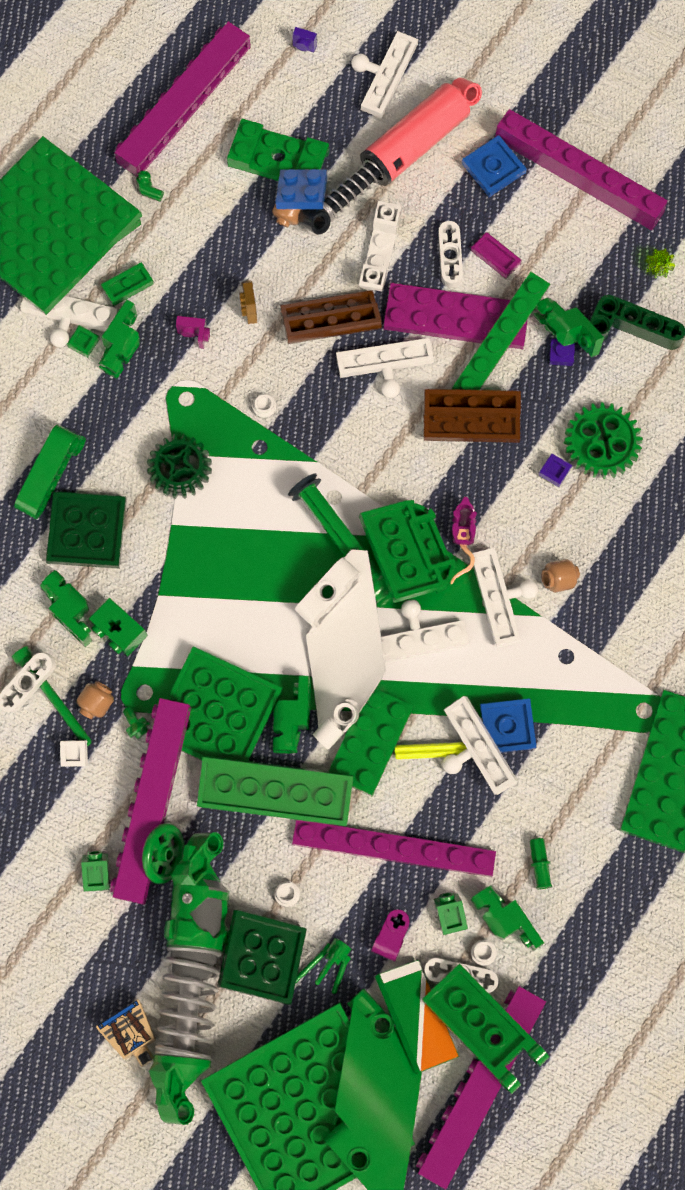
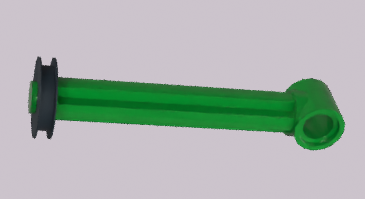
(334, 526)

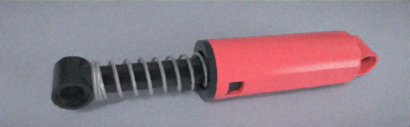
(398, 148)

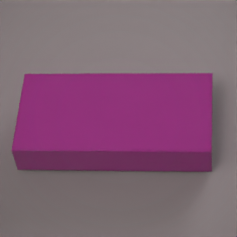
(496, 255)

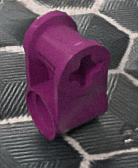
(389, 938)

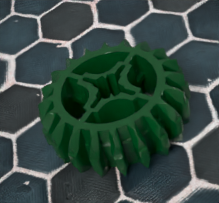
(163, 456)

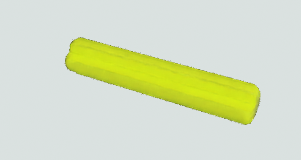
(432, 750)

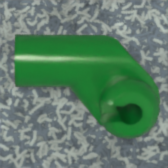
(146, 188)

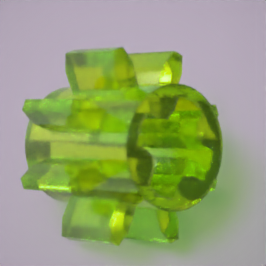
(661, 257)

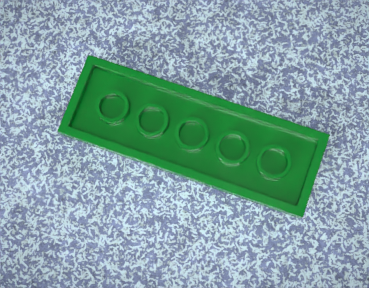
(275, 790)

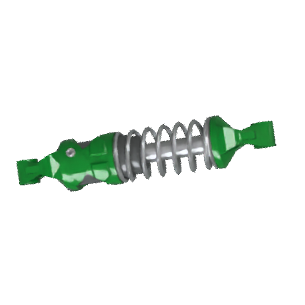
(196, 943)

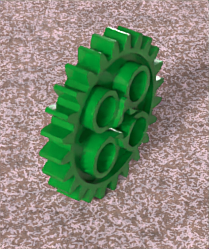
(624, 436)

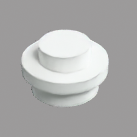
(264, 406)
(287, 894)
(483, 952)

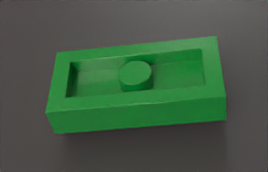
(127, 284)

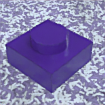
(304, 40)
(561, 354)
(555, 470)

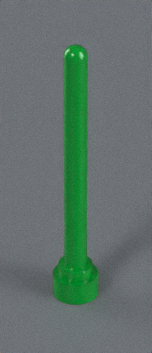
(21, 658)

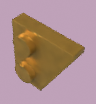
(248, 303)

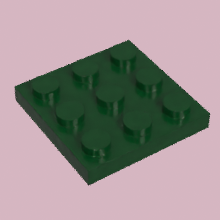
(86, 530)
(262, 957)

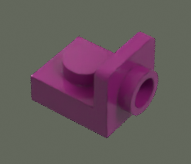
(193, 326)

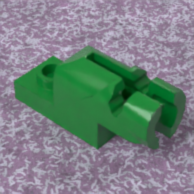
(569, 326)
(120, 341)
(67, 606)
(291, 717)
(506, 919)

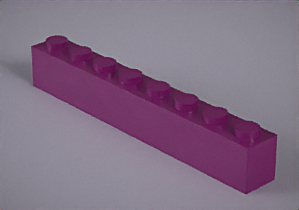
(182, 99)
(581, 170)
(152, 797)
(473, 1100)

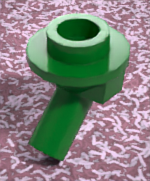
(137, 727)

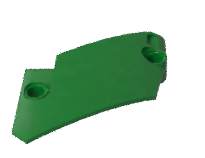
(375, 1099)

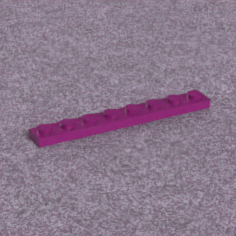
(394, 848)

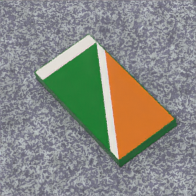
(420, 1030)

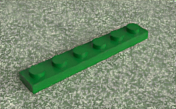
(502, 333)

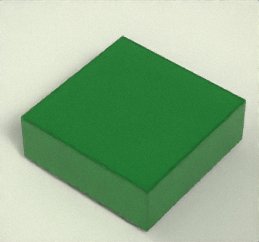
(83, 341)

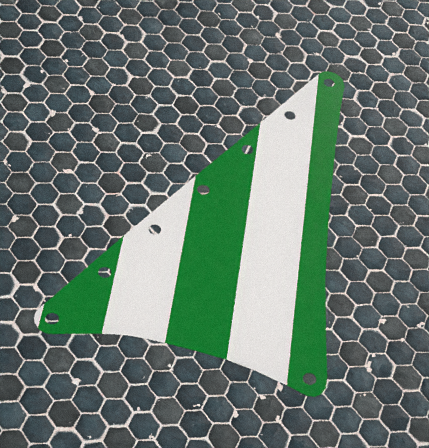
(251, 554)

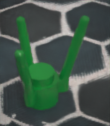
(336, 953)

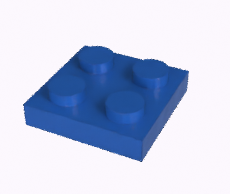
(494, 166)
(301, 189)
(510, 724)

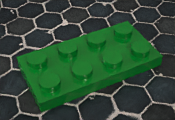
(372, 741)

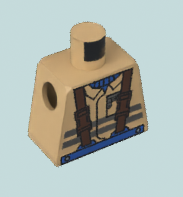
(130, 1033)

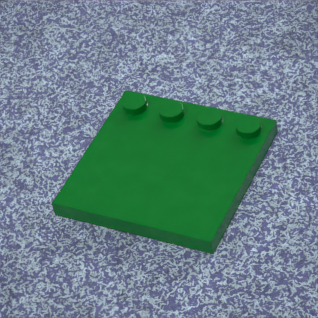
(225, 706)

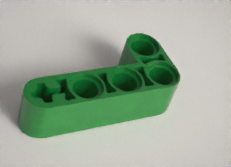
(48, 469)

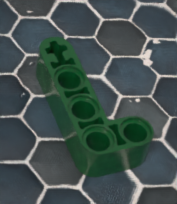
(638, 326)

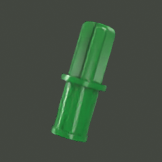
(540, 863)

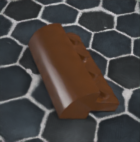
(330, 317)
(472, 415)

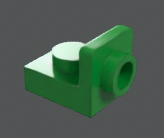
(95, 871)
(450, 913)

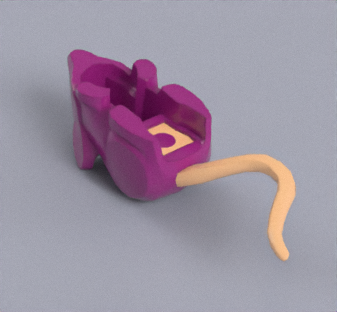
(464, 531)

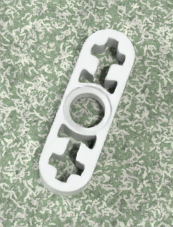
(455, 245)
(33, 664)
(443, 966)

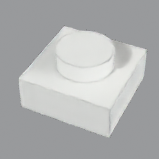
(73, 753)

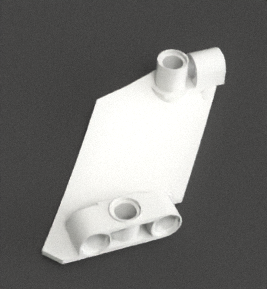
(343, 644)

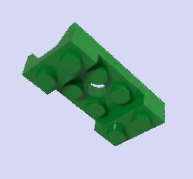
(255, 147)

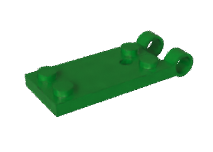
(476, 1017)

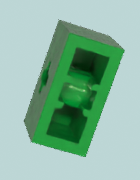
(112, 615)

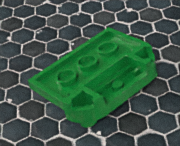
(408, 549)

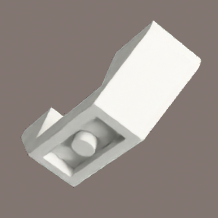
(381, 246)

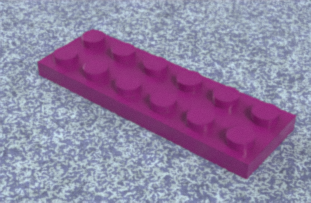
(445, 314)

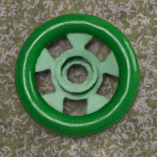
(162, 852)

